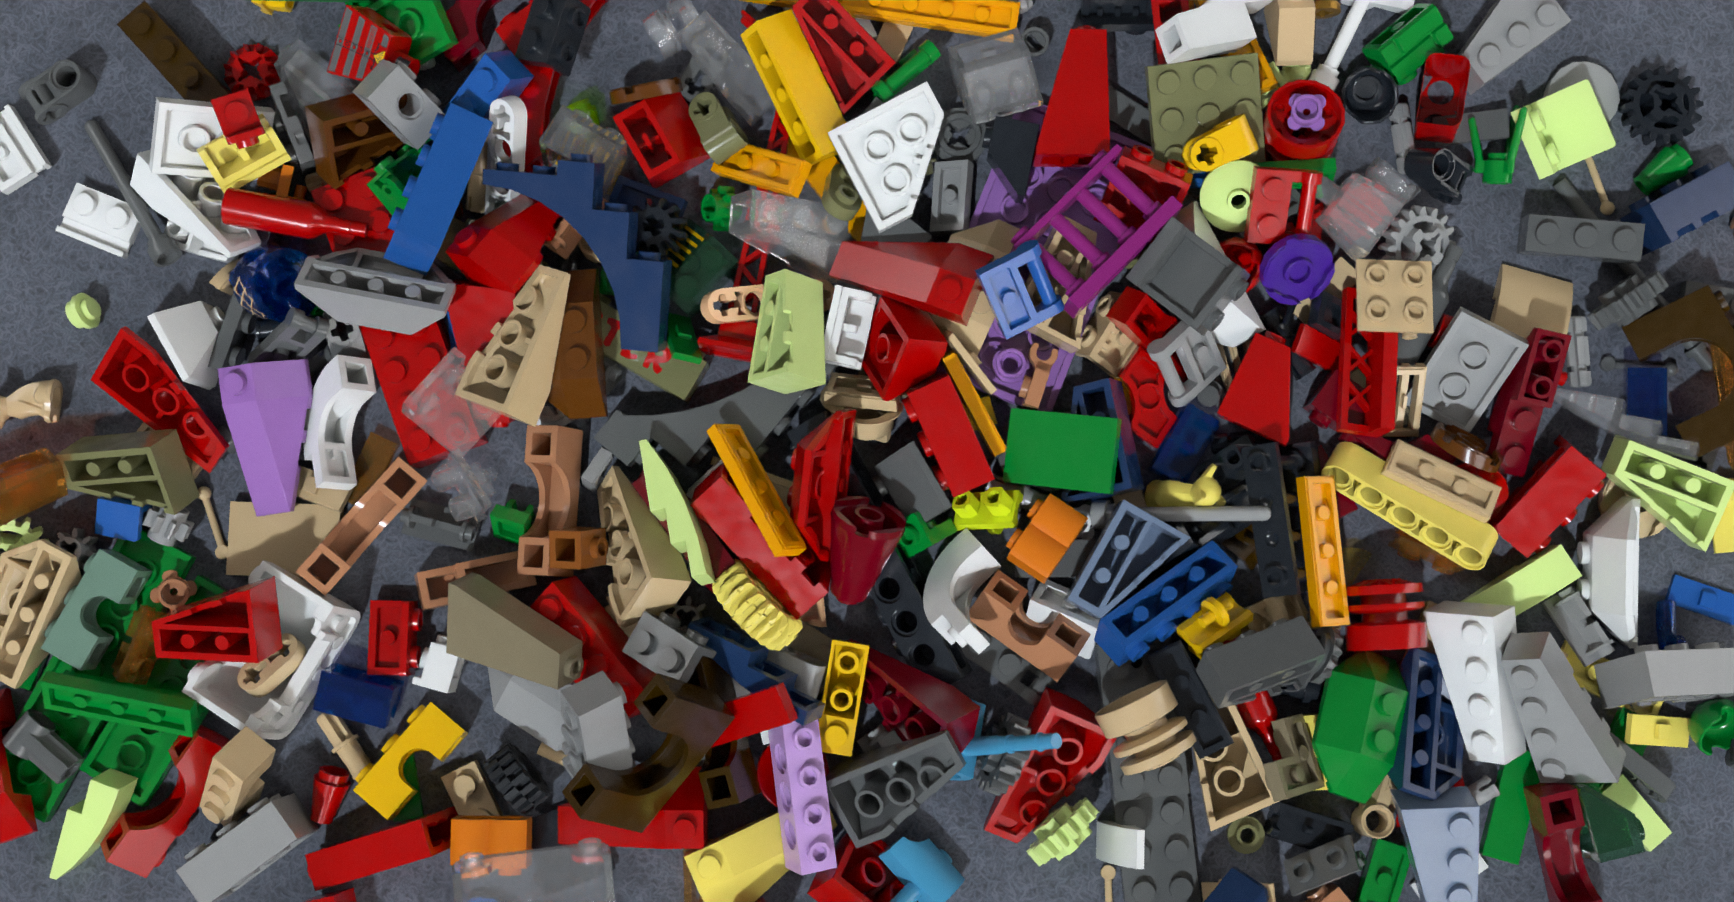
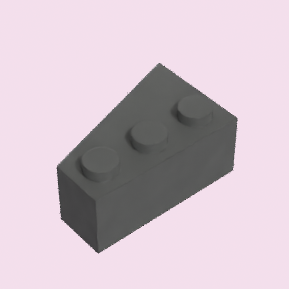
(1261, 662)

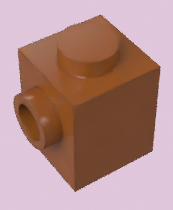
(577, 547)

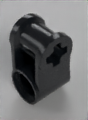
(1438, 173)

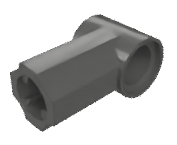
(35, 740)

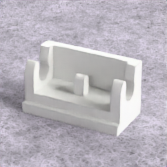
(848, 327)

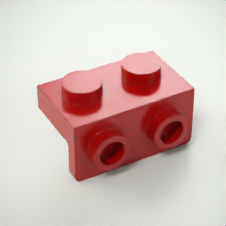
(394, 637)

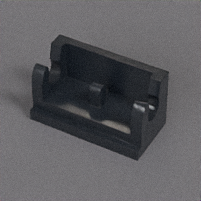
(1303, 826)

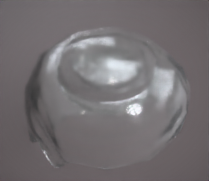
(1389, 177)

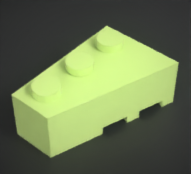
(789, 334)

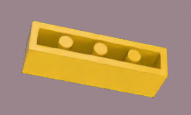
(794, 84)

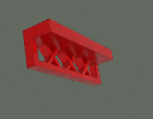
(1379, 373)

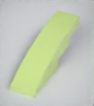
(670, 503)

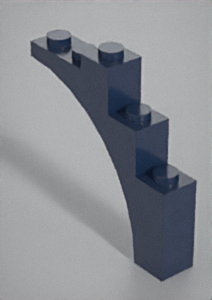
(576, 194)

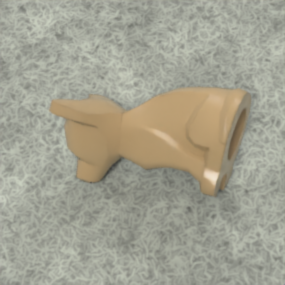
(33, 399)

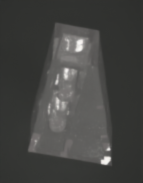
(789, 229)

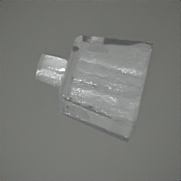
(1357, 212)

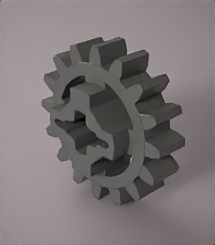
(1628, 300)
(1003, 769)

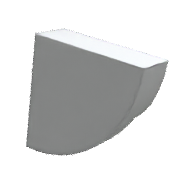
(592, 475)

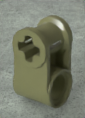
(717, 127)

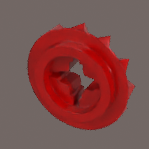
(236, 73)

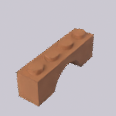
(555, 459)
(361, 526)

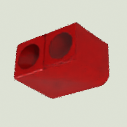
(1455, 71)

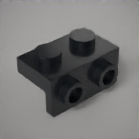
(1118, 15)
(553, 34)

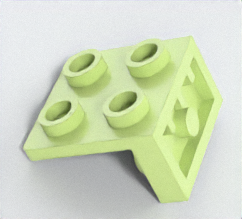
(1565, 129)

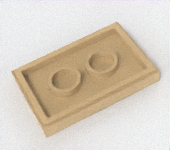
(275, 538)

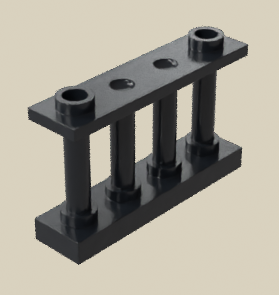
(1278, 541)

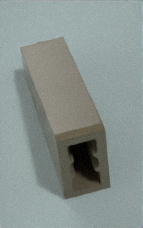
(508, 635)

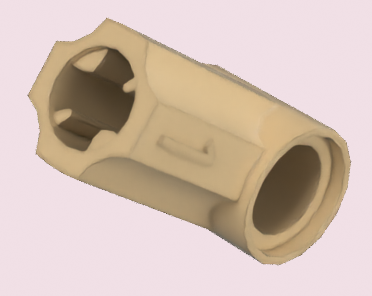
(1383, 805)

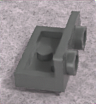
(665, 647)

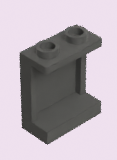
(1189, 277)

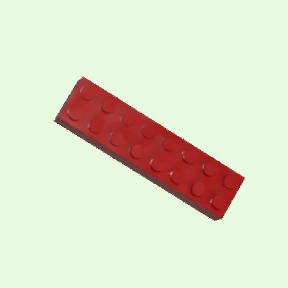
(398, 358)

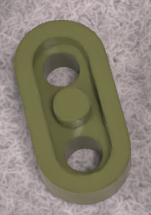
(840, 194)

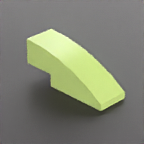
(1529, 582)
(92, 819)

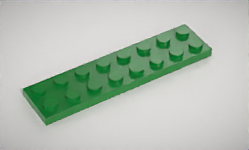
(115, 619)

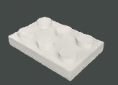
(181, 129)

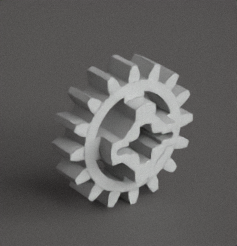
(1419, 241)

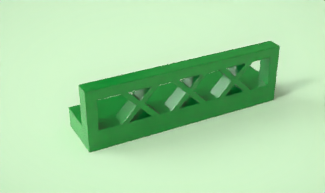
(122, 702)

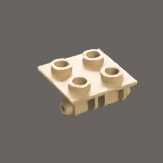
(1394, 297)

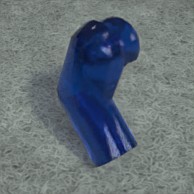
(1666, 624)

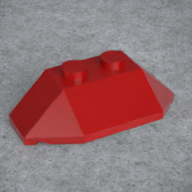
(820, 478)

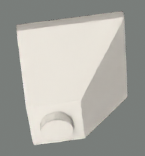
(189, 339)

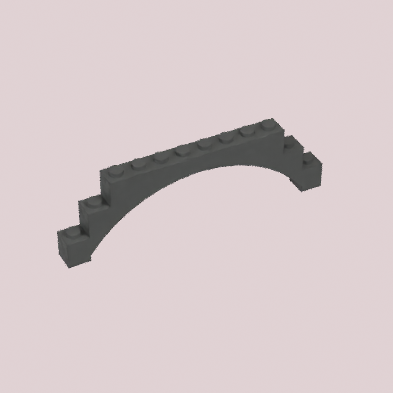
(755, 408)

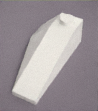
(193, 205)

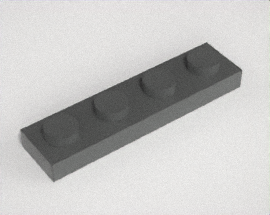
(237, 324)

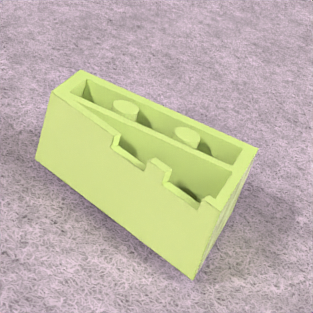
(1671, 490)

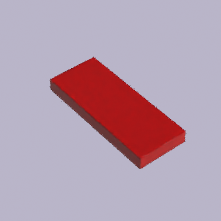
(1317, 348)

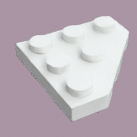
(890, 153)

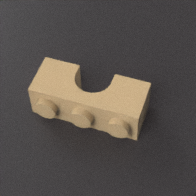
(234, 777)

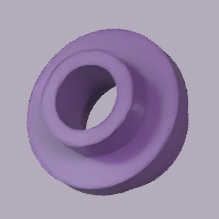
(1016, 354)

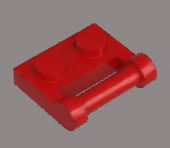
(1271, 200)

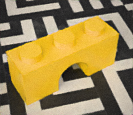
(384, 783)

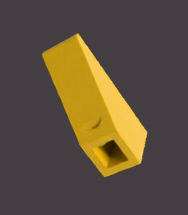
(842, 696)

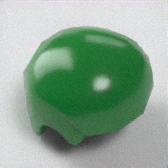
(1712, 725)

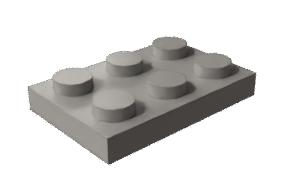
(1468, 369)

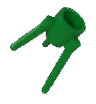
(1498, 167)

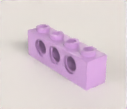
(802, 797)

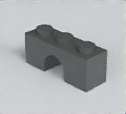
(1580, 238)

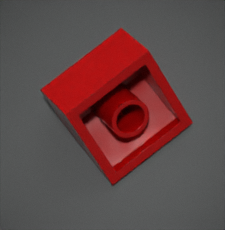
(901, 348)

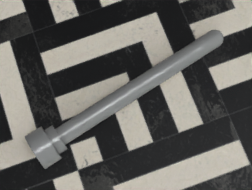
(1103, 509)

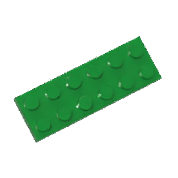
(143, 750)

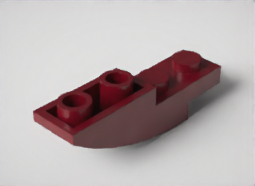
(1524, 396)

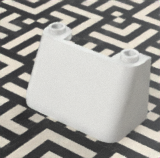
(314, 619)

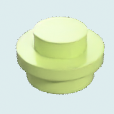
(83, 311)

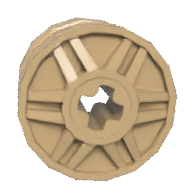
(1148, 733)

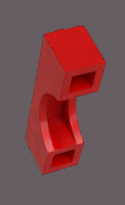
(143, 838)

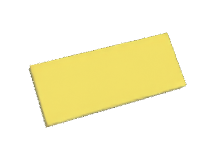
(1656, 730)

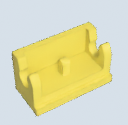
(241, 166)

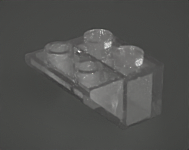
(995, 76)

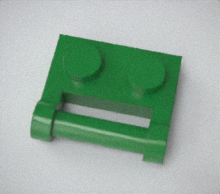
(911, 67)

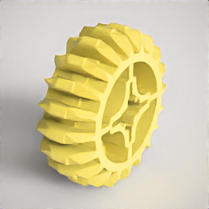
(755, 607)

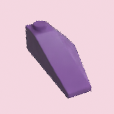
(266, 421)

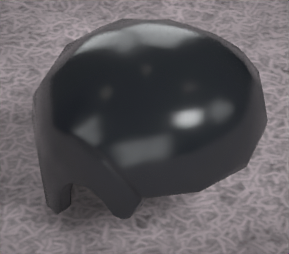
(1369, 94)

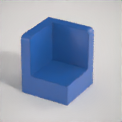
(119, 518)

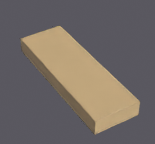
(1441, 481)

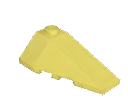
(740, 863)

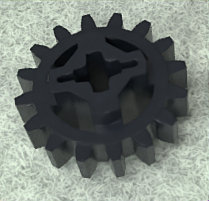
(1644, 110)

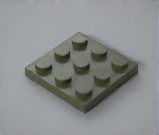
(1197, 96)

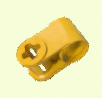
(1225, 144)

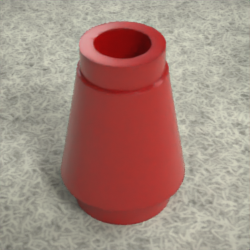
(328, 793)

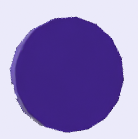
(1296, 269)

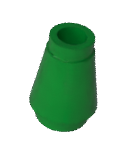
(1666, 167)

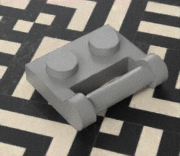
(1197, 355)

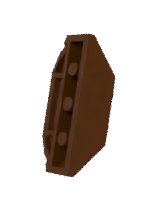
(579, 368)

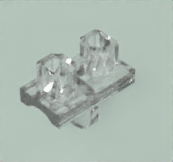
(472, 484)

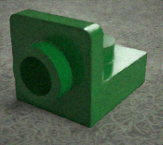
(921, 535)

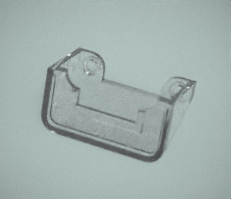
(537, 875)

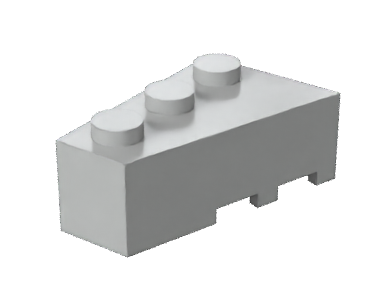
(1667, 675)

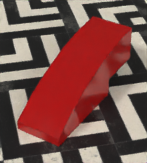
(1143, 321)

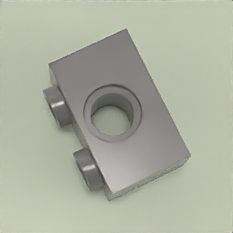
(382, 93)

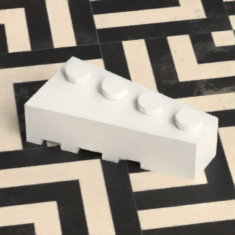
(1470, 650)

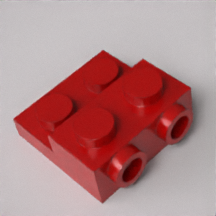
(1152, 176)

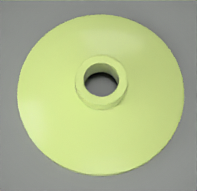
(1218, 191)

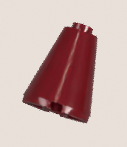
(861, 545)

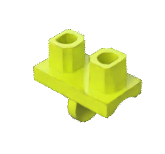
(987, 510)

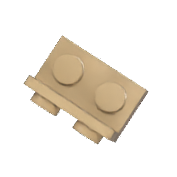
(1103, 341)

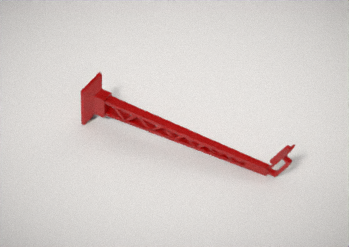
(737, 338)

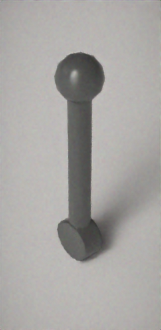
(1608, 364)

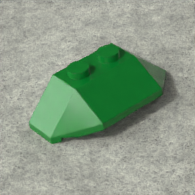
(1359, 724)

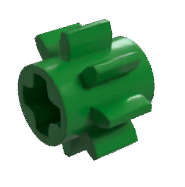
(716, 207)

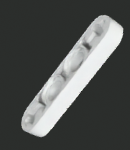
(509, 124)

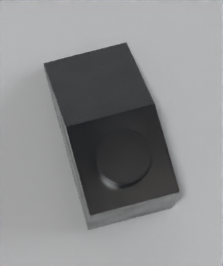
(1011, 153)

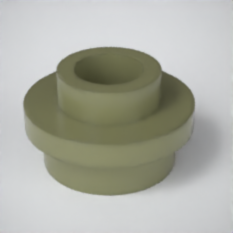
(1234, 830)

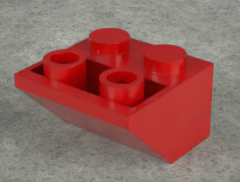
(662, 137)

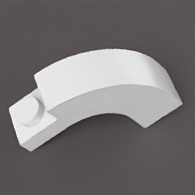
(329, 423)
(951, 586)

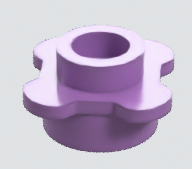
(1298, 104)

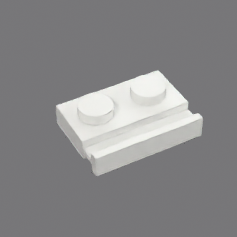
(19, 152)
(100, 221)

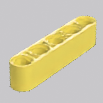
(1427, 520)

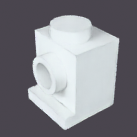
(439, 668)

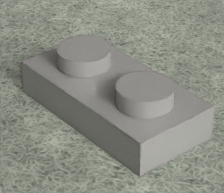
(951, 197)

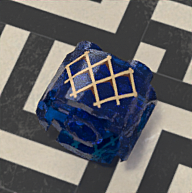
(266, 281)

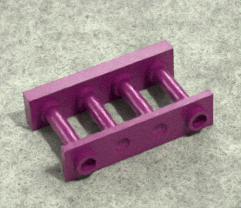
(1130, 239)

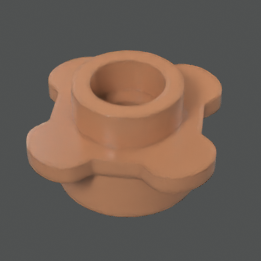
(172, 580)

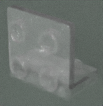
(444, 416)

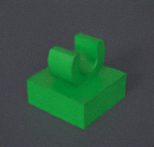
(511, 523)

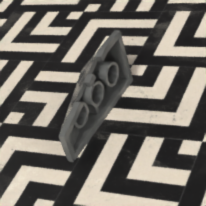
(890, 783)

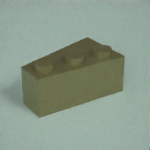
(132, 466)

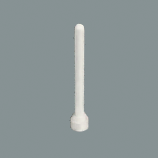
(1327, 72)

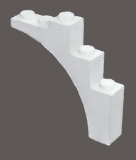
(1209, 30)

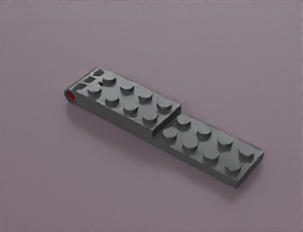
(1150, 800)

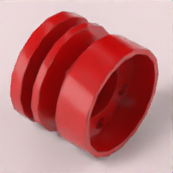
(1301, 144)
(1385, 616)

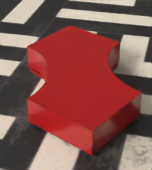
(1149, 411)

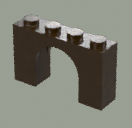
(1691, 319)
(637, 794)

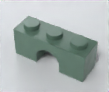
(76, 634)

